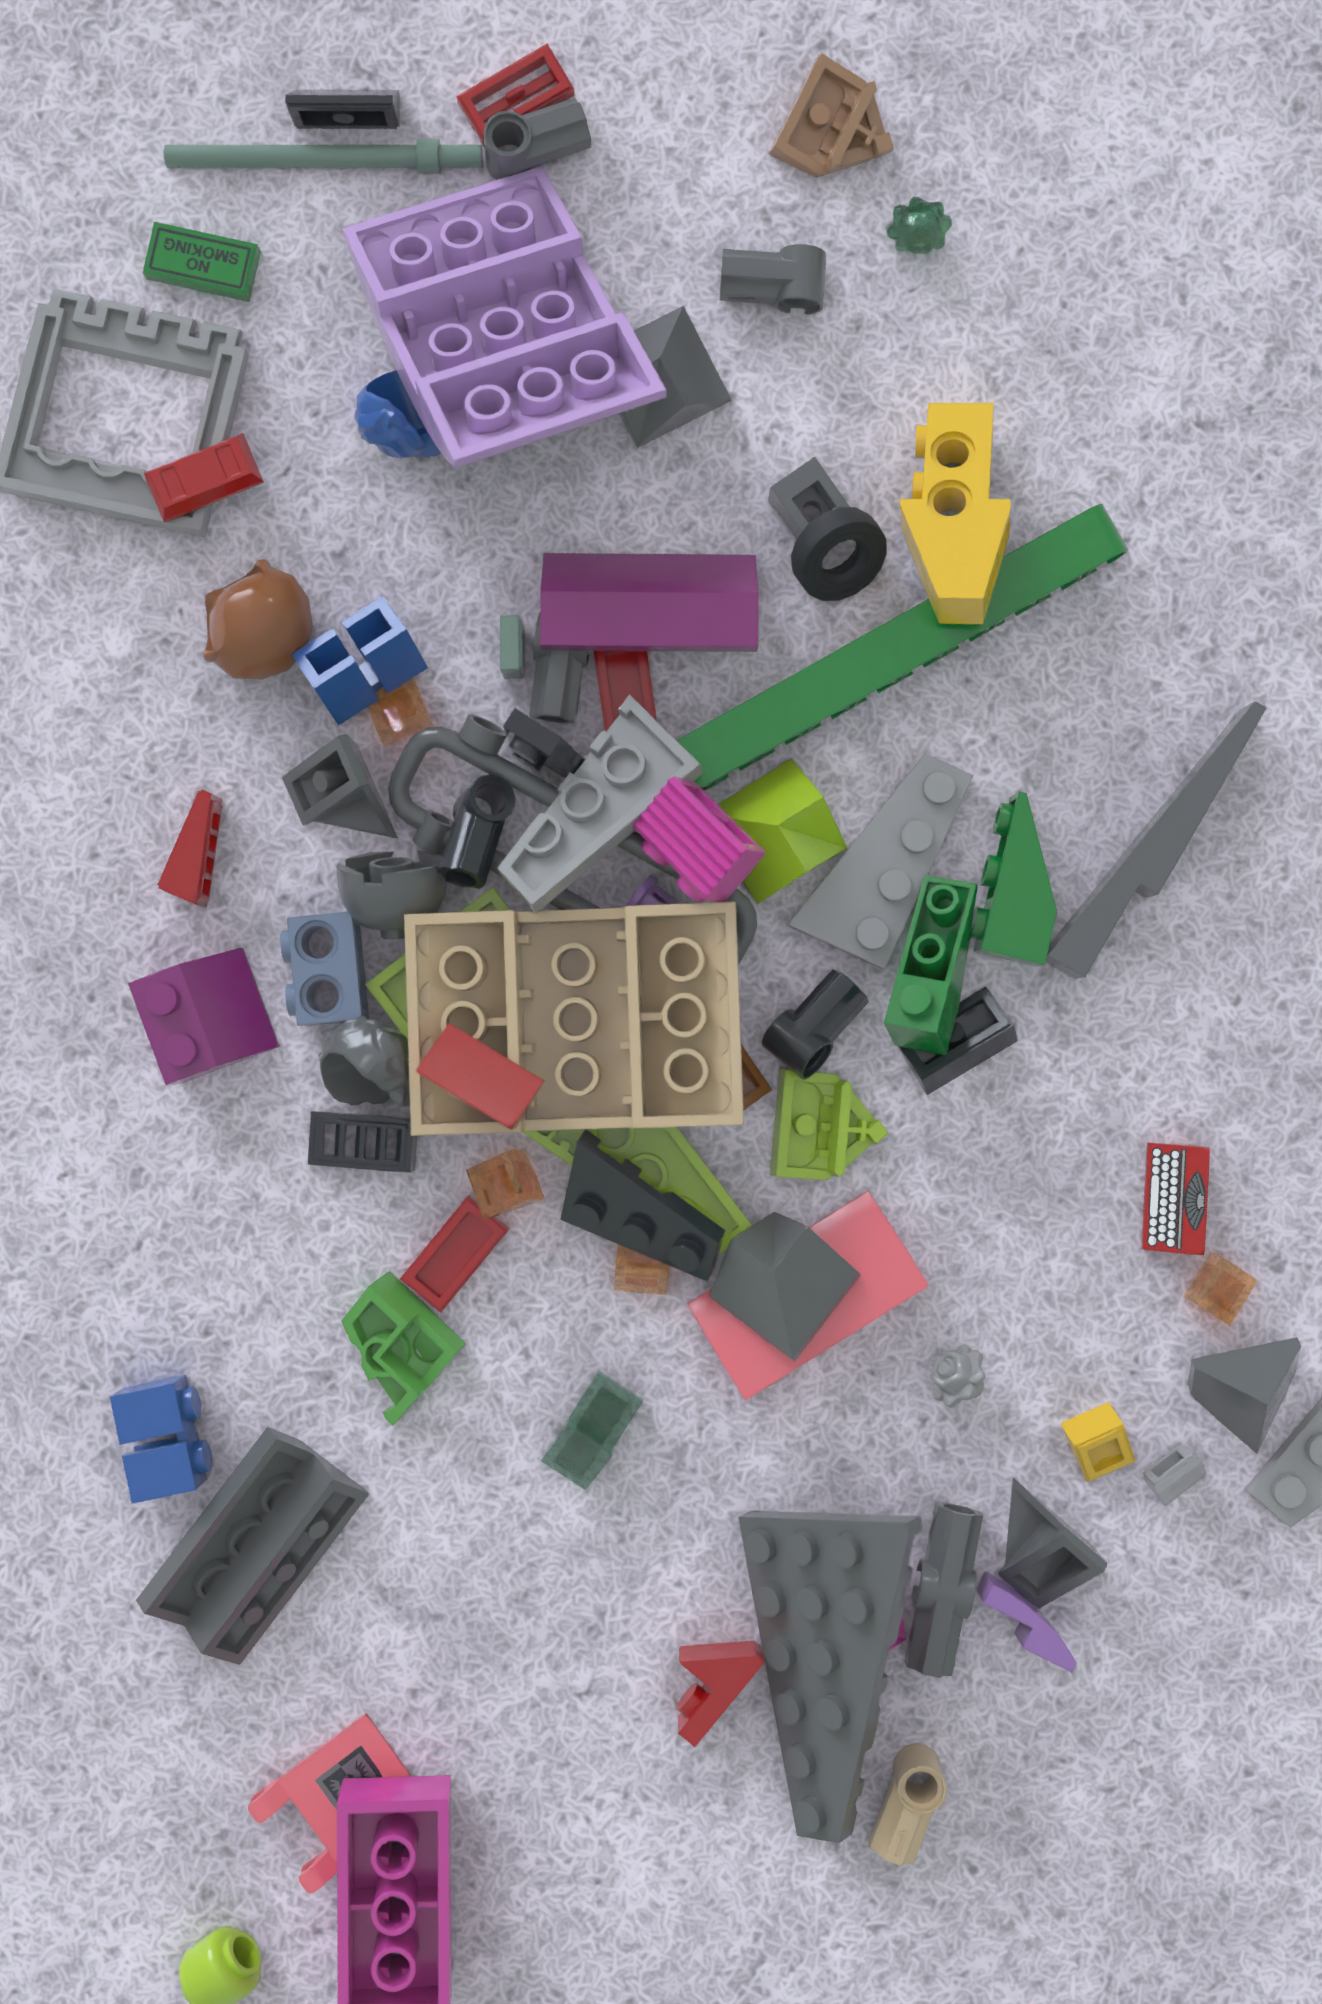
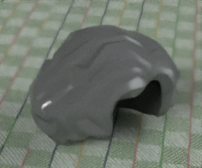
(366, 1063)

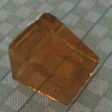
(399, 713)
(504, 1183)
(640, 1273)
(1220, 1288)

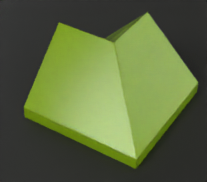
(789, 823)

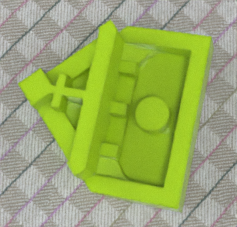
(819, 1127)

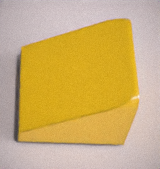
(1098, 1441)

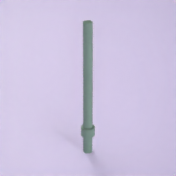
(427, 156)

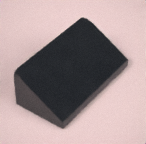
(344, 109)
(977, 1035)

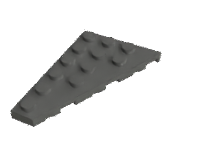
(826, 1618)

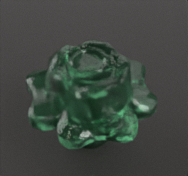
(919, 226)

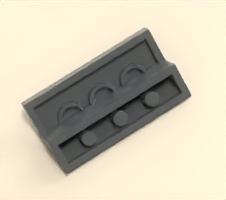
(253, 1546)

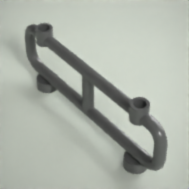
(479, 746)

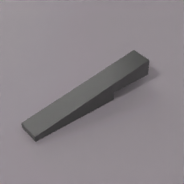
(1153, 852)

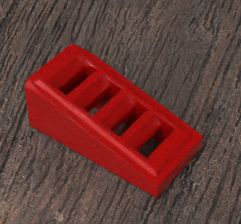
(193, 856)

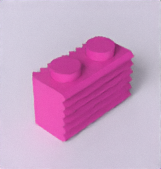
(697, 841)

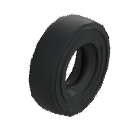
(826, 533)

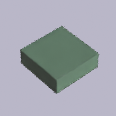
(512, 647)

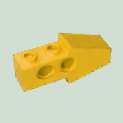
(962, 552)

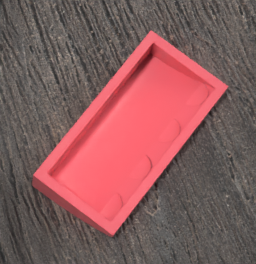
(886, 1280)

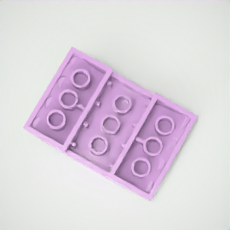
(498, 318)

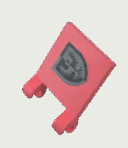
(316, 1785)

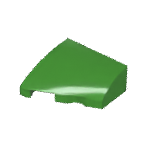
(387, 1330)

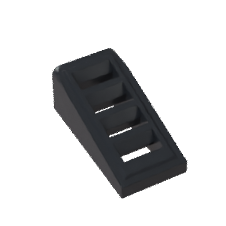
(405, 1147)

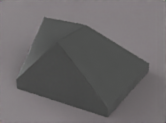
(686, 373)
(782, 1282)

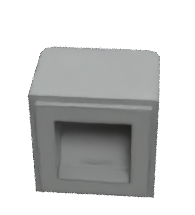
(1174, 1474)

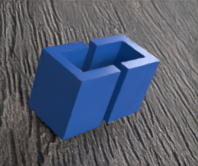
(388, 656)
(167, 1464)

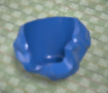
(390, 420)

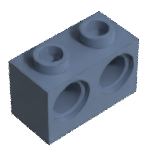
(341, 967)

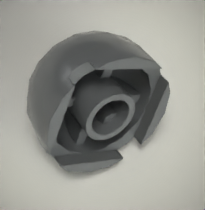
(384, 888)

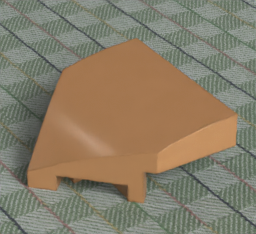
(832, 122)

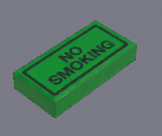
(201, 261)

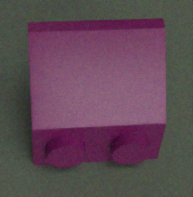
(203, 1015)

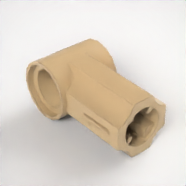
(908, 1805)

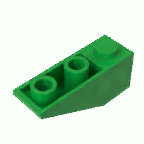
(1019, 898)
(932, 966)

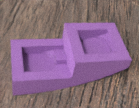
(1034, 1629)

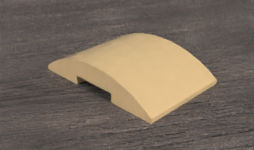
(609, 1006)

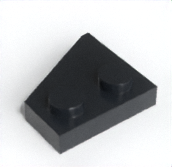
(539, 746)

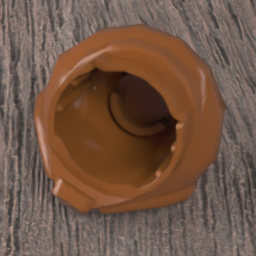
(257, 623)

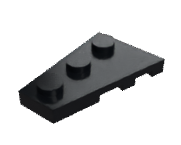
(627, 1210)

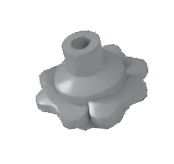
(958, 1376)

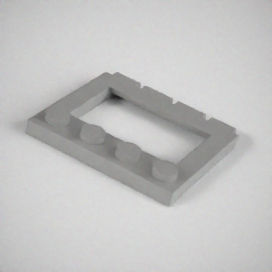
(120, 334)

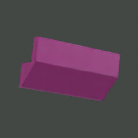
(649, 602)

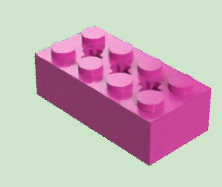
(374, 1871)

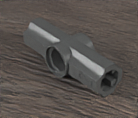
(944, 1589)

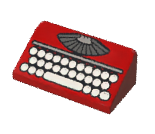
(1175, 1198)

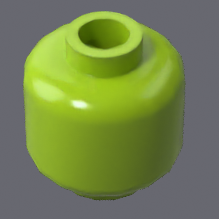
(220, 1968)

